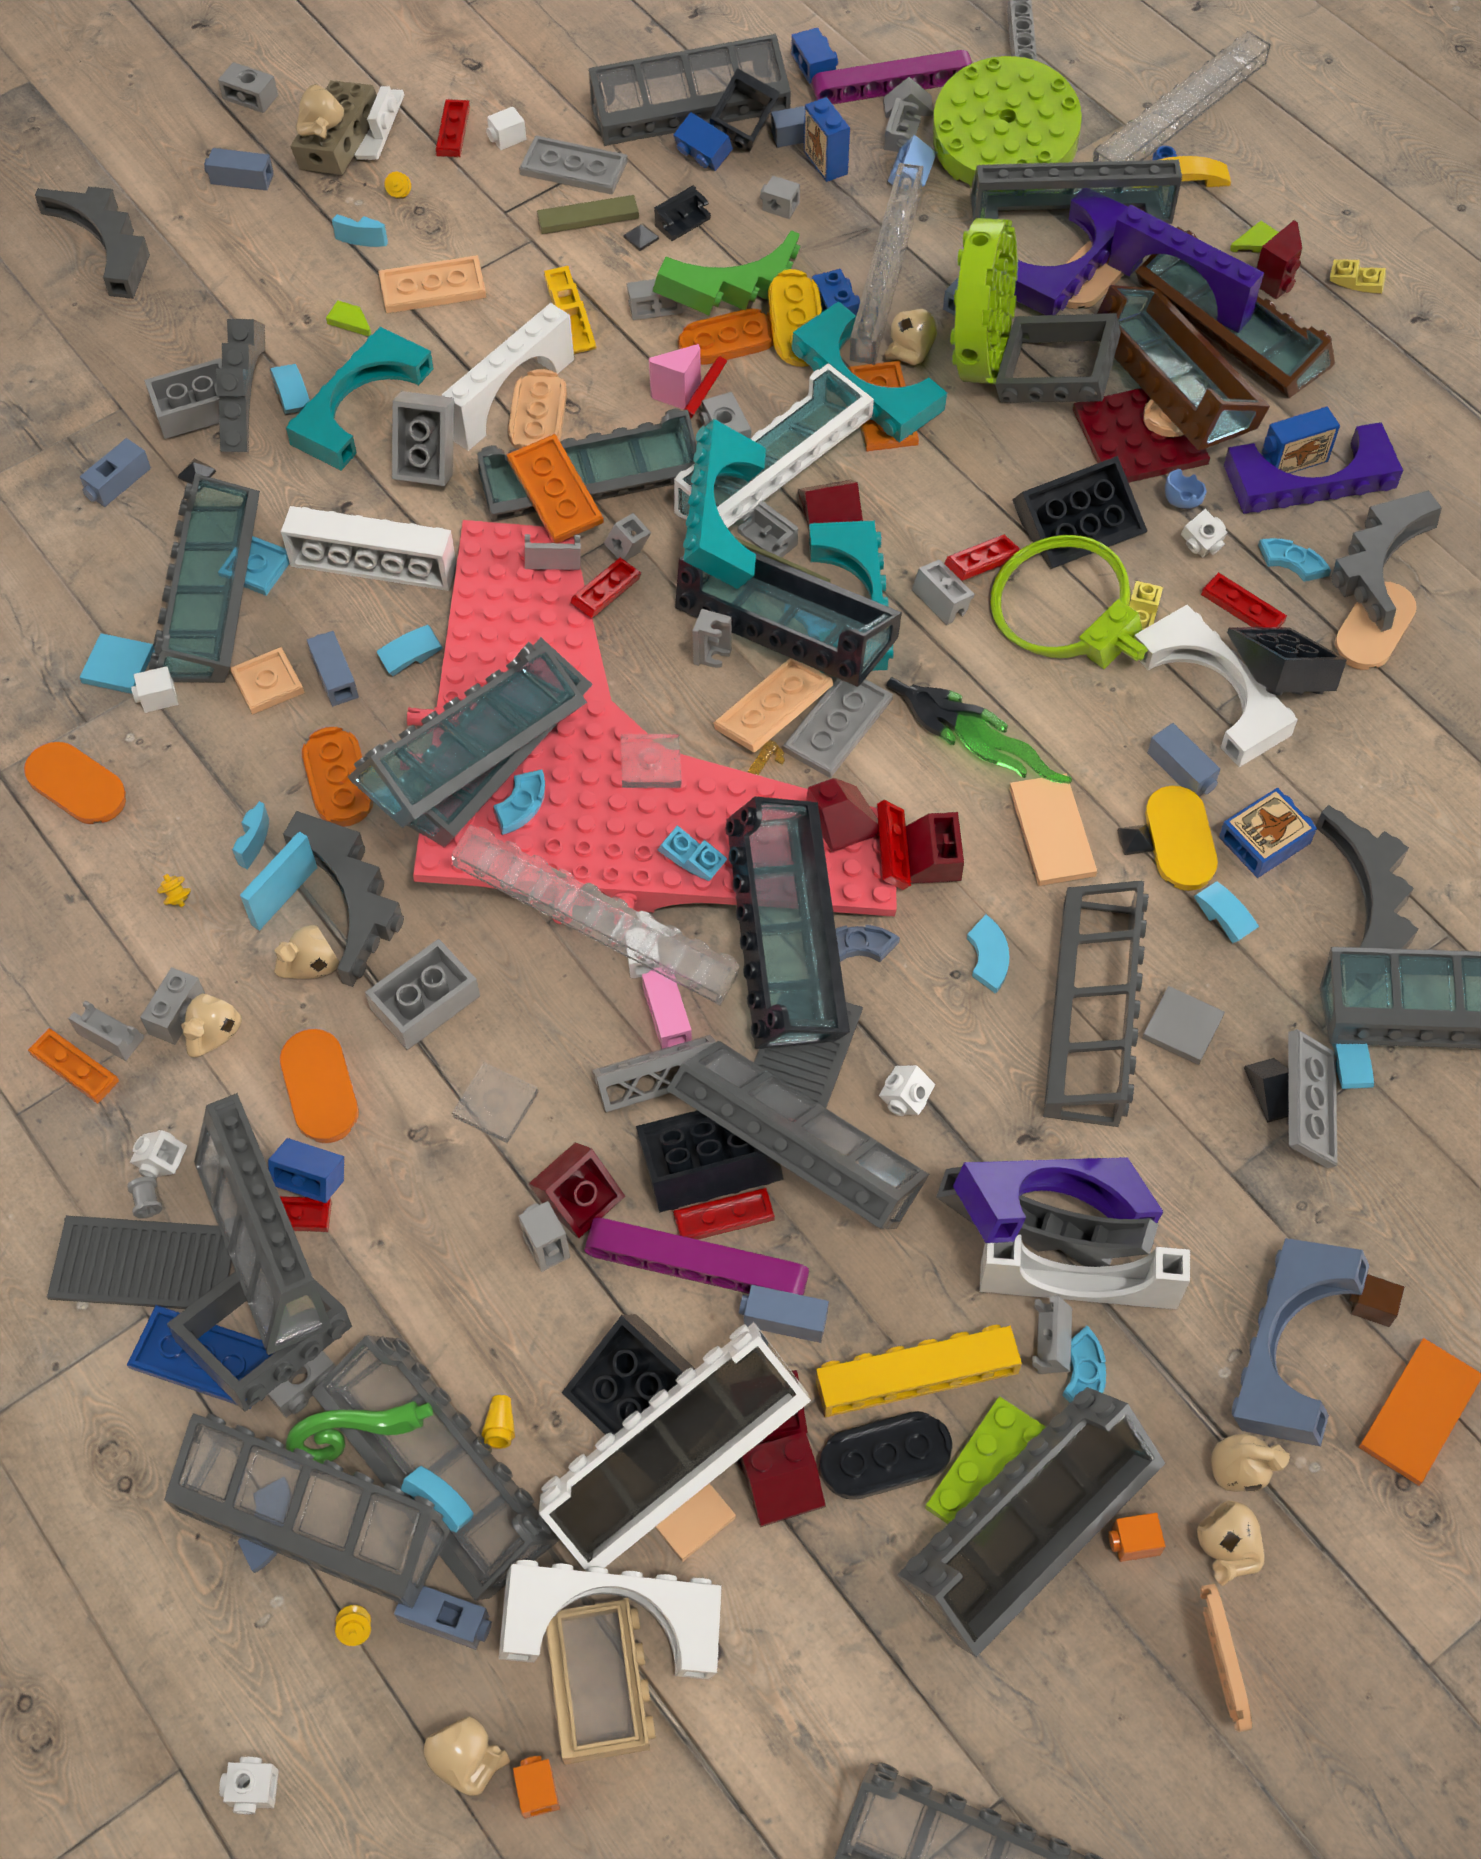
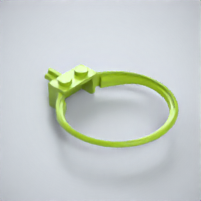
(1107, 635)

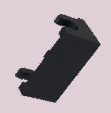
(681, 213)

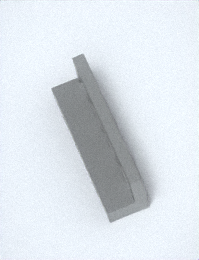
(644, 1065)

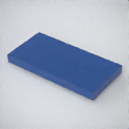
(163, 1358)

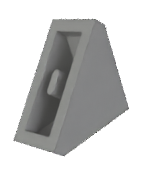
(909, 92)

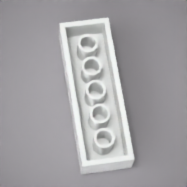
(369, 548)

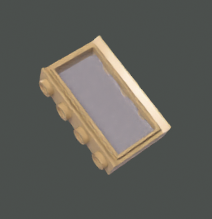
(599, 1682)

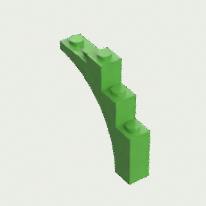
(737, 285)

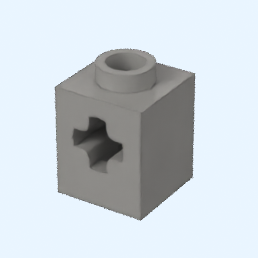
(780, 197)
(622, 542)

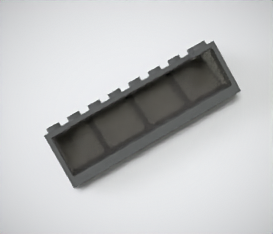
(1032, 1519)

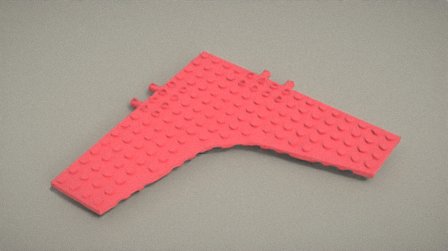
(586, 816)

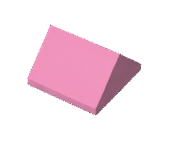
(675, 376)

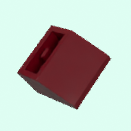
(935, 848)

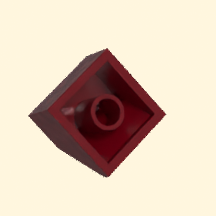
(1280, 261)
(577, 1188)
(783, 1479)

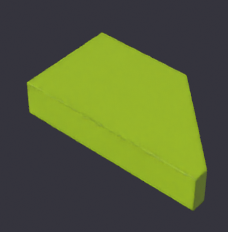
(1254, 238)
(348, 318)

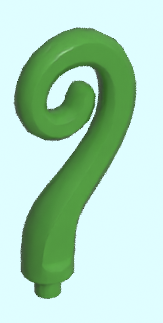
(386, 1422)

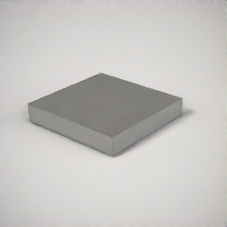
(1183, 1025)

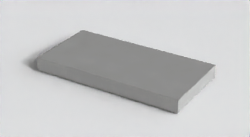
(573, 165)
(837, 725)
(1312, 1099)

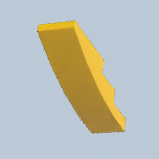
(566, 297)

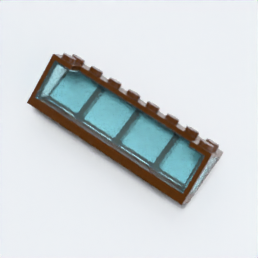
(1267, 344)
(1181, 368)

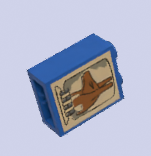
(826, 139)
(1301, 440)
(1267, 832)

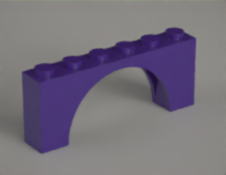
(1231, 280)
(1051, 287)
(1265, 487)
(993, 1190)

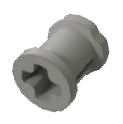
(144, 1197)

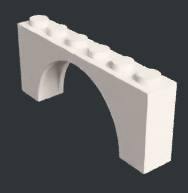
(544, 337)
(1189, 639)
(1148, 1282)
(684, 1610)

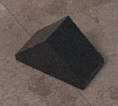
(1271, 1087)

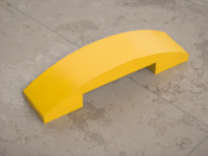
(1202, 168)

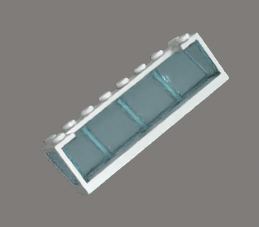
(791, 443)

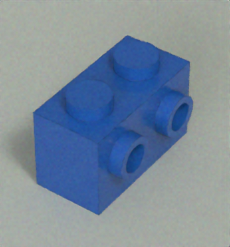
(812, 53)
(702, 142)
(835, 288)
(306, 1170)

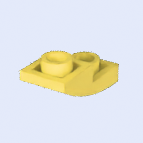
(1350, 275)
(1145, 602)

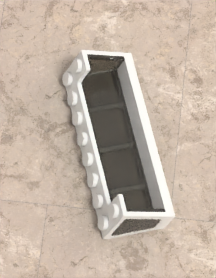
(671, 1448)

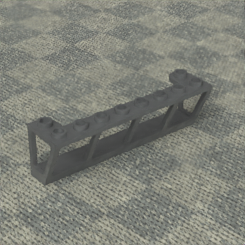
(1066, 992)

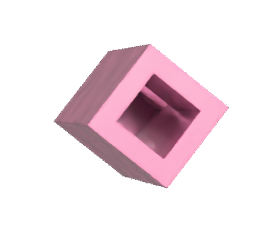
(666, 1009)

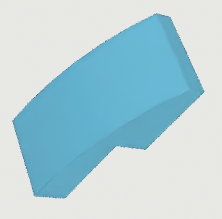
(363, 233)
(290, 388)
(408, 648)
(256, 827)
(692, 856)
(1222, 905)
(1353, 1066)
(446, 1499)

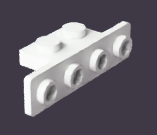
(380, 122)

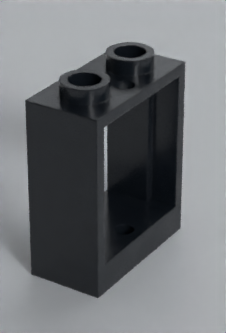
(754, 89)

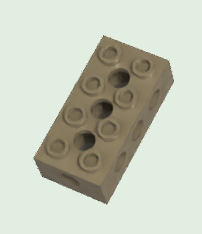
(343, 140)

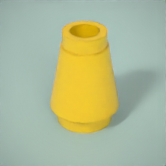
(499, 1423)

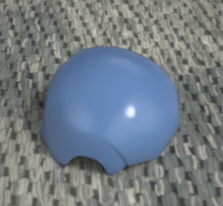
(1184, 491)

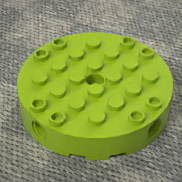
(1005, 115)
(984, 299)

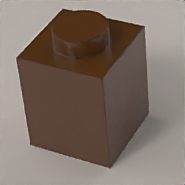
(1378, 1301)

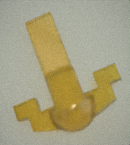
(768, 749)

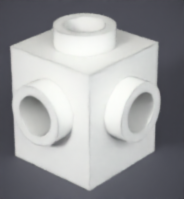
(1204, 534)
(906, 1090)
(157, 1154)
(261, 1787)

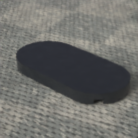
(885, 1455)

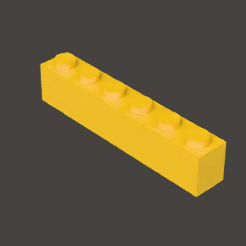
(917, 1370)

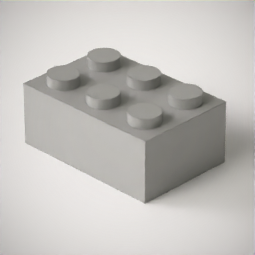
(185, 398)
(422, 438)
(422, 994)

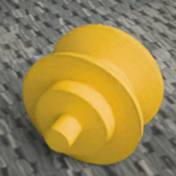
(397, 184)
(173, 889)
(353, 1625)

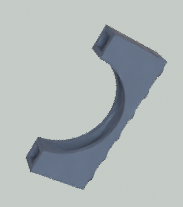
(1301, 1277)

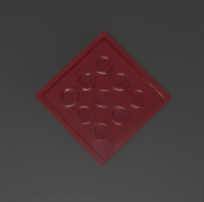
(1118, 429)

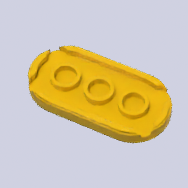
(792, 304)
(1181, 837)

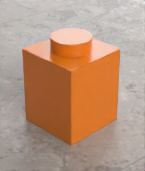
(1137, 1537)
(536, 1787)

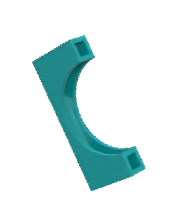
(379, 358)
(896, 410)
(708, 540)
(856, 550)

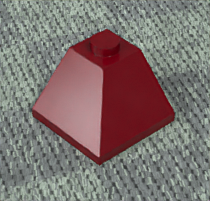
(843, 813)

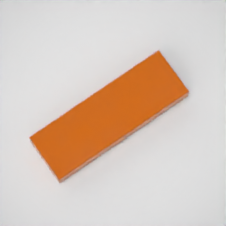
(73, 1065)

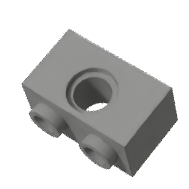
(248, 87)
(727, 411)
(169, 1005)
(544, 1235)
(294, 1397)

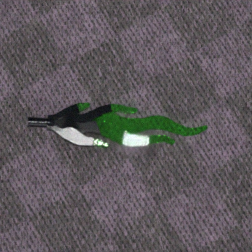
(968, 722)

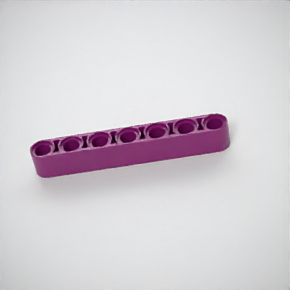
(881, 78)
(692, 1258)

